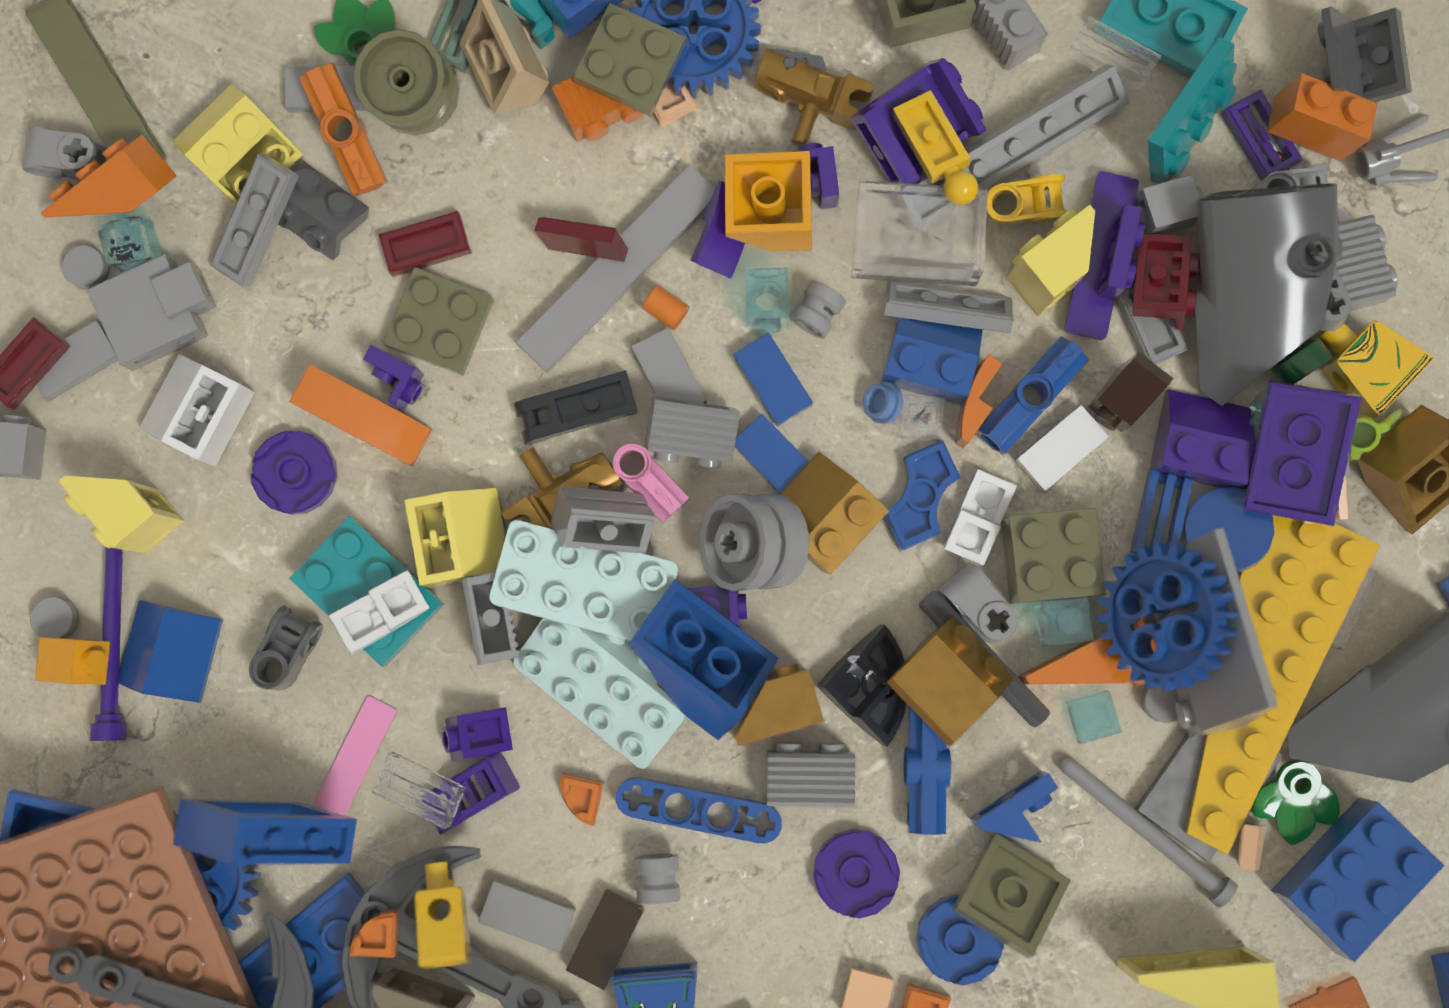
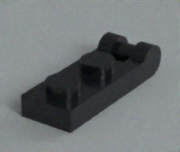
(577, 407)

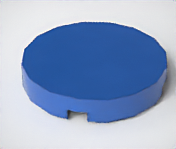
(1246, 531)
(954, 946)

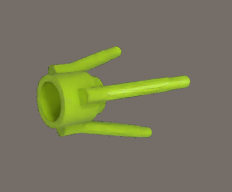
(1368, 432)

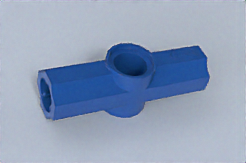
(1050, 377)
(927, 776)

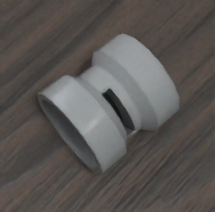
(817, 309)
(657, 878)

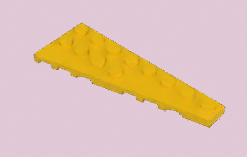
(1296, 610)

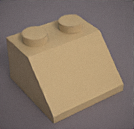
(503, 57)

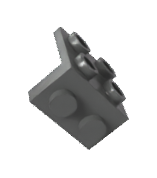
(1365, 54)

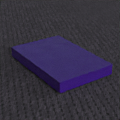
(1302, 452)

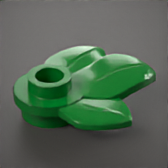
(354, 26)
(1298, 808)

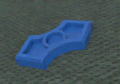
(915, 514)

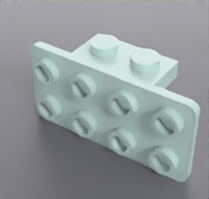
(578, 585)
(602, 686)

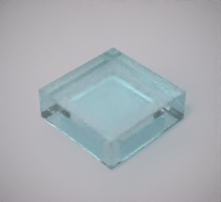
(1093, 717)

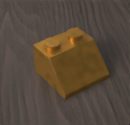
(1411, 468)
(835, 509)
(951, 680)
(781, 706)

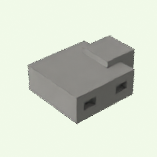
(152, 310)

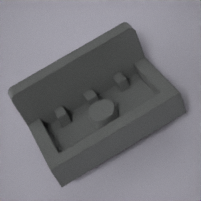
(321, 211)

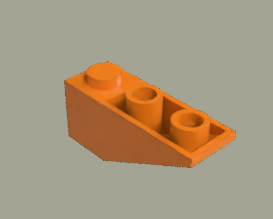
(117, 186)

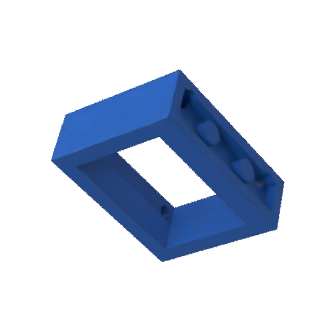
(267, 829)

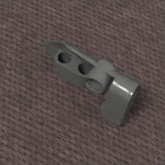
(1259, 280)
(1388, 715)

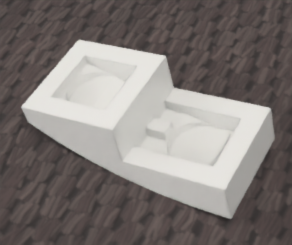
(980, 516)
(379, 612)

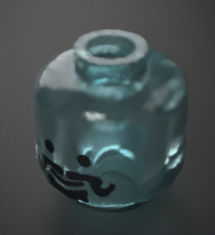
(129, 240)

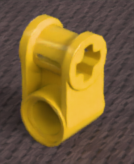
(1030, 200)

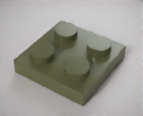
(629, 59)
(438, 321)
(1011, 895)

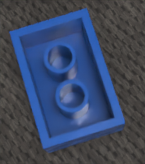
(1357, 878)

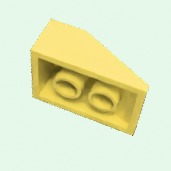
(1208, 977)

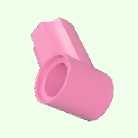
(653, 482)

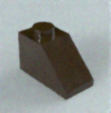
(1129, 393)

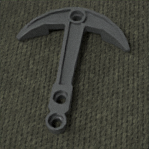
(395, 891)
(136, 987)

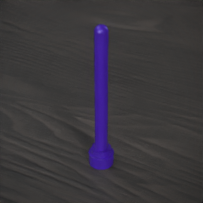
(108, 723)

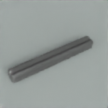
(1017, 692)

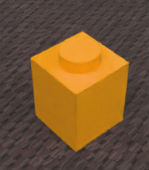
(72, 661)

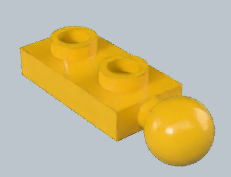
(937, 147)

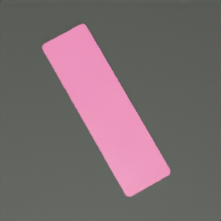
(355, 756)

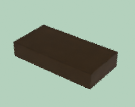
(605, 939)

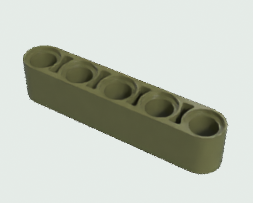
(89, 73)

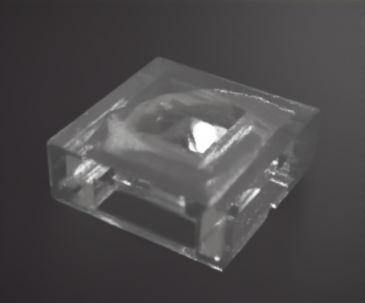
(921, 417)

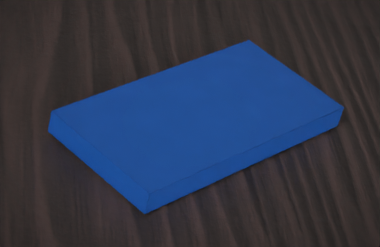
(322, 936)

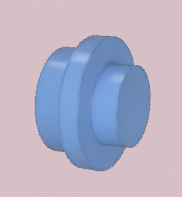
(883, 402)

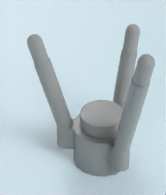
(1378, 158)

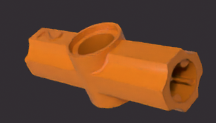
(331, 107)

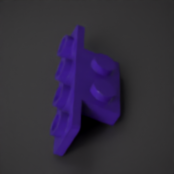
(1110, 265)

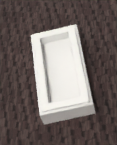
(1061, 448)

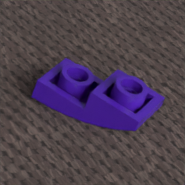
(714, 248)

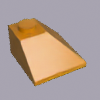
(769, 200)

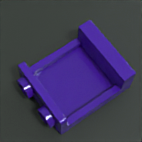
(884, 136)

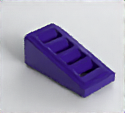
(495, 781)

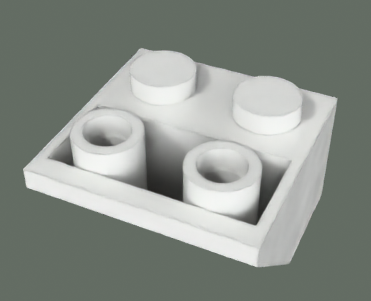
(196, 410)

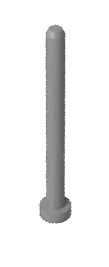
(1220, 890)

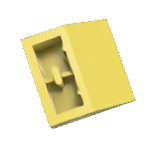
(230, 137)
(1054, 265)
(122, 511)
(456, 535)

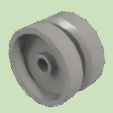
(754, 541)

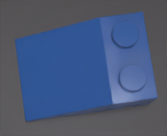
(702, 660)

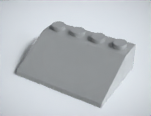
(1242, 686)

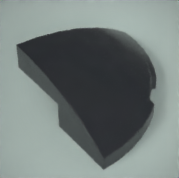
(861, 686)

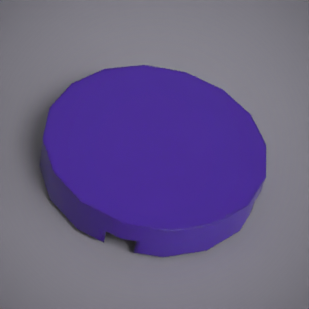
(293, 472)
(856, 873)

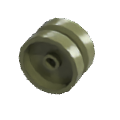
(406, 82)

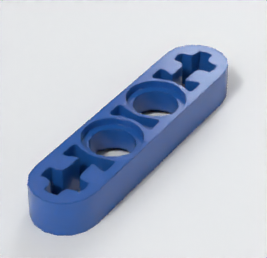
(697, 817)

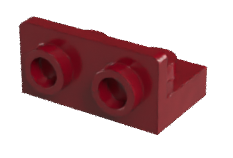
(1163, 278)

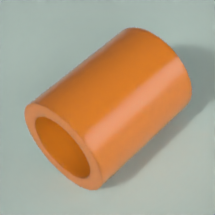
(666, 307)

